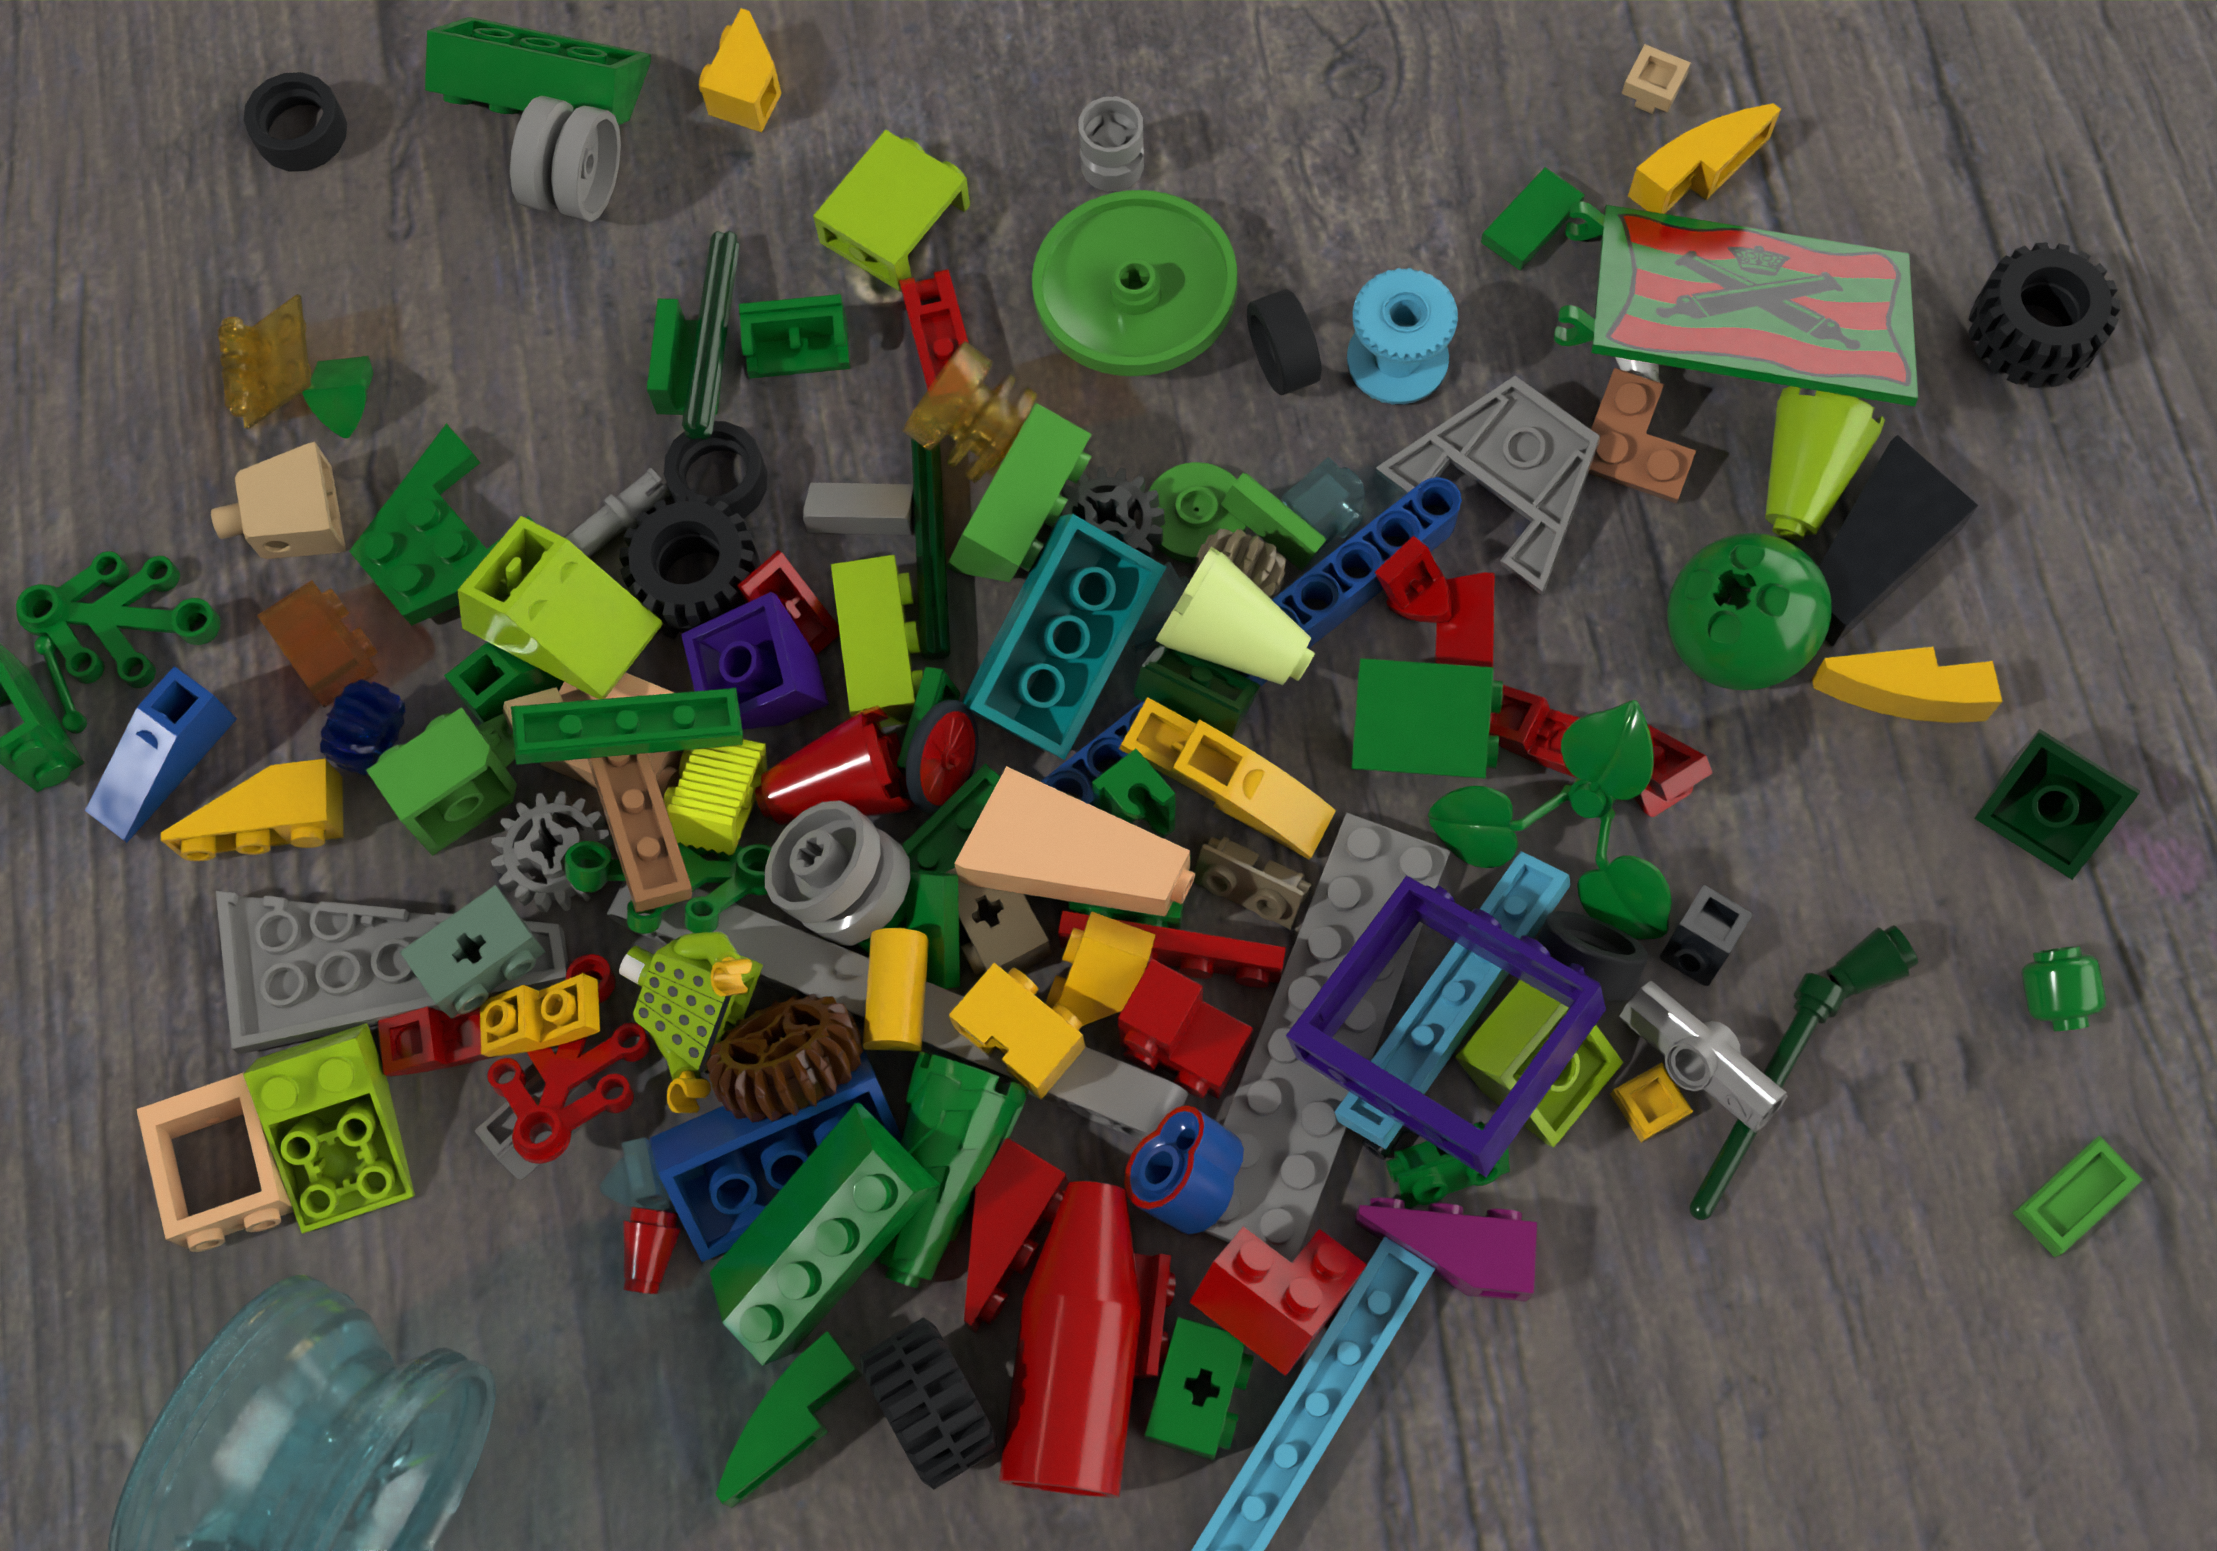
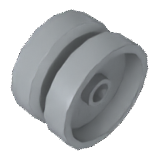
(565, 158)
(837, 873)

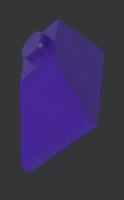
(760, 656)

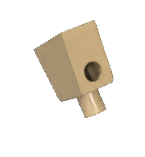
(285, 506)

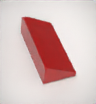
(1470, 632)

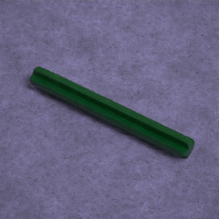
(711, 336)
(930, 552)

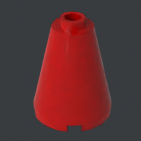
(845, 765)

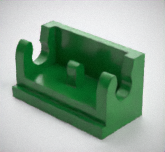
(794, 336)
(1136, 792)

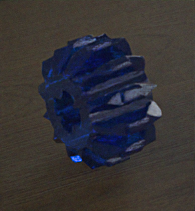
(362, 726)

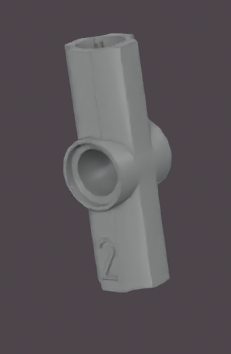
(1703, 1056)

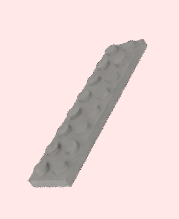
(1282, 1104)

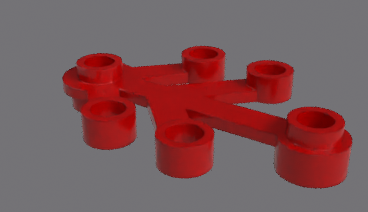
(566, 1072)

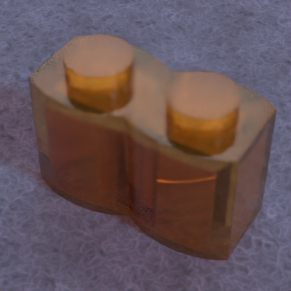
(318, 642)

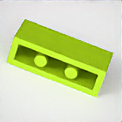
(877, 637)

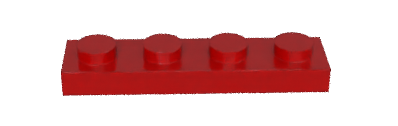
(1200, 953)

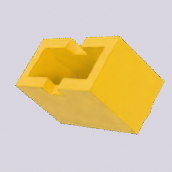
(1032, 1036)

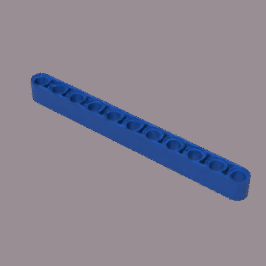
(1324, 582)

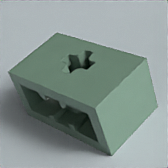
(444, 957)

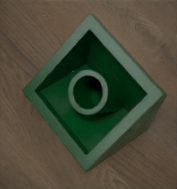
(2056, 803)

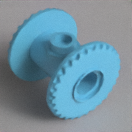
(1401, 336)

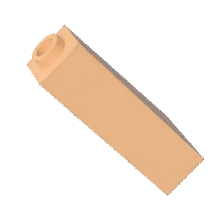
(1070, 851)

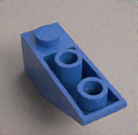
(157, 751)

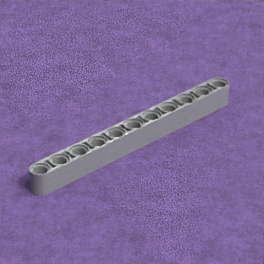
(806, 965)

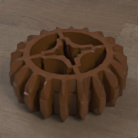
(785, 1057)

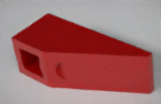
(1008, 1212)

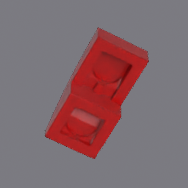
(1531, 728)
(429, 1041)

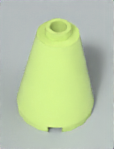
(1235, 624)

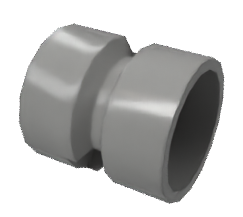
(1111, 143)

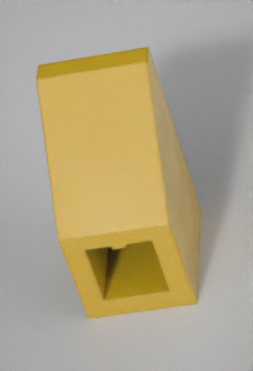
(742, 78)
(1104, 968)

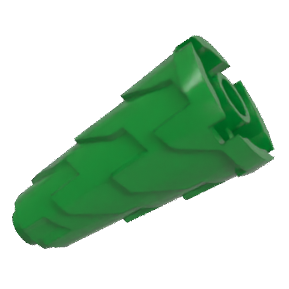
(953, 1133)

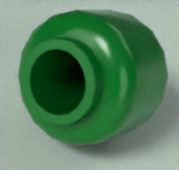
(2063, 987)

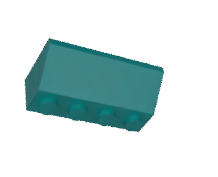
(1063, 635)

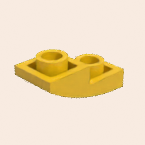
(536, 1019)

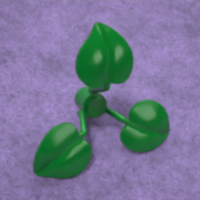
(1612, 762)

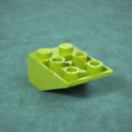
(555, 609)
(331, 1127)

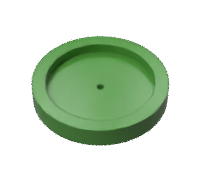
(1183, 492)

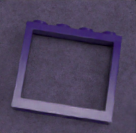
(1483, 935)

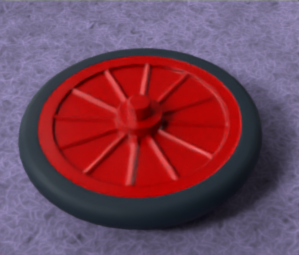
(941, 754)

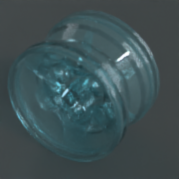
(307, 1437)

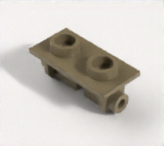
(1230, 872)

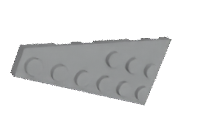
(334, 966)

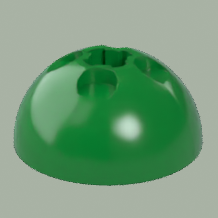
(1761, 632)

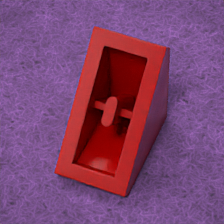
(803, 606)

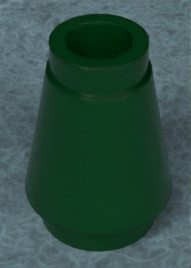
(1874, 962)

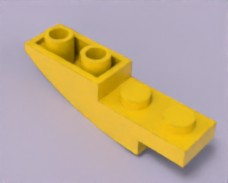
(1231, 776)

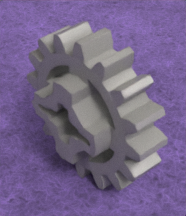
(531, 843)

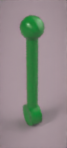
(72, 720)

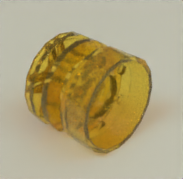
(970, 412)

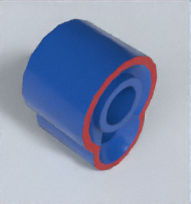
(1185, 1170)

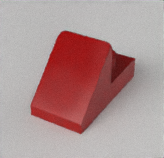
(1674, 773)

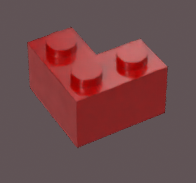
(1180, 1033)
(1274, 1302)

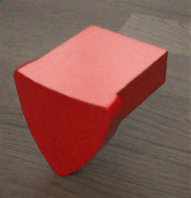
(1415, 584)

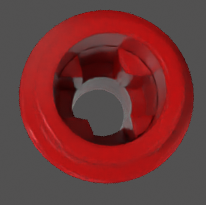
(648, 1248)

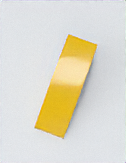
(1702, 158)
(1912, 685)

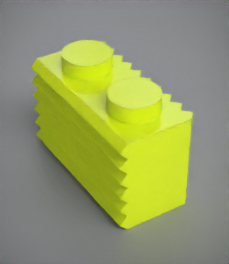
(715, 795)

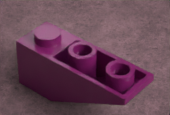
(1471, 1253)

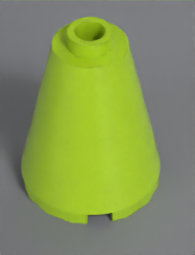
(1815, 456)

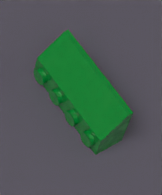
(517, 64)
(818, 1236)

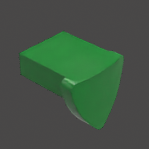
(340, 392)

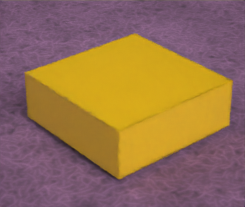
(1651, 1102)

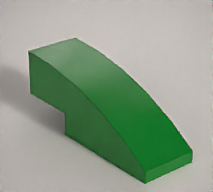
(786, 1418)

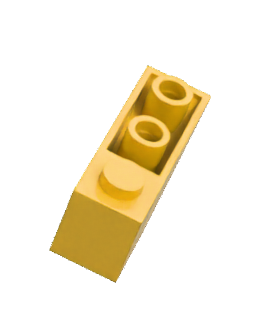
(273, 808)

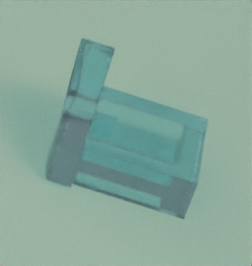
(635, 1178)

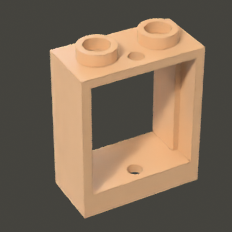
(191, 1113)

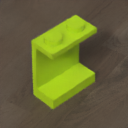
(889, 206)

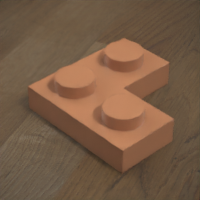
(1626, 450)

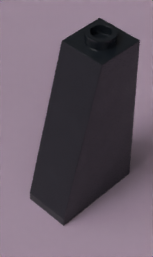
(1889, 534)

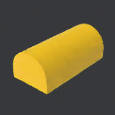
(896, 990)

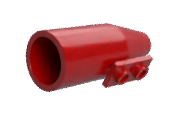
(1082, 1339)

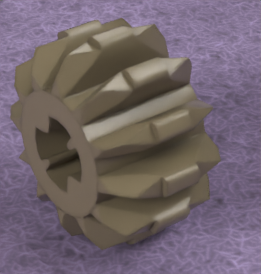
(1251, 556)

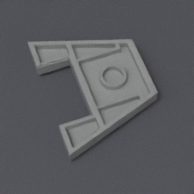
(1519, 452)

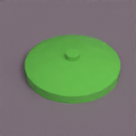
(1135, 283)

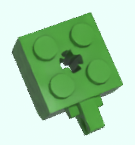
(448, 777)

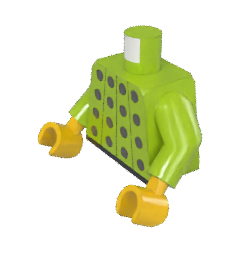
(687, 1002)

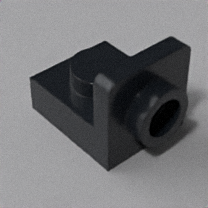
(1706, 936)

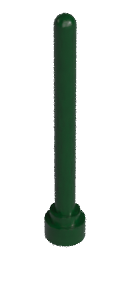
(1815, 1002)

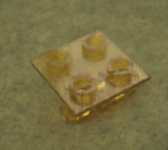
(264, 362)

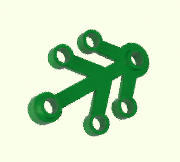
(112, 613)
(742, 873)

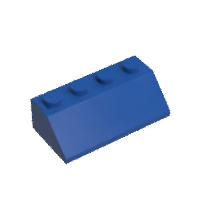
(730, 1169)

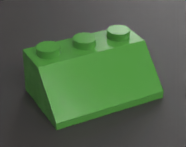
(1022, 498)

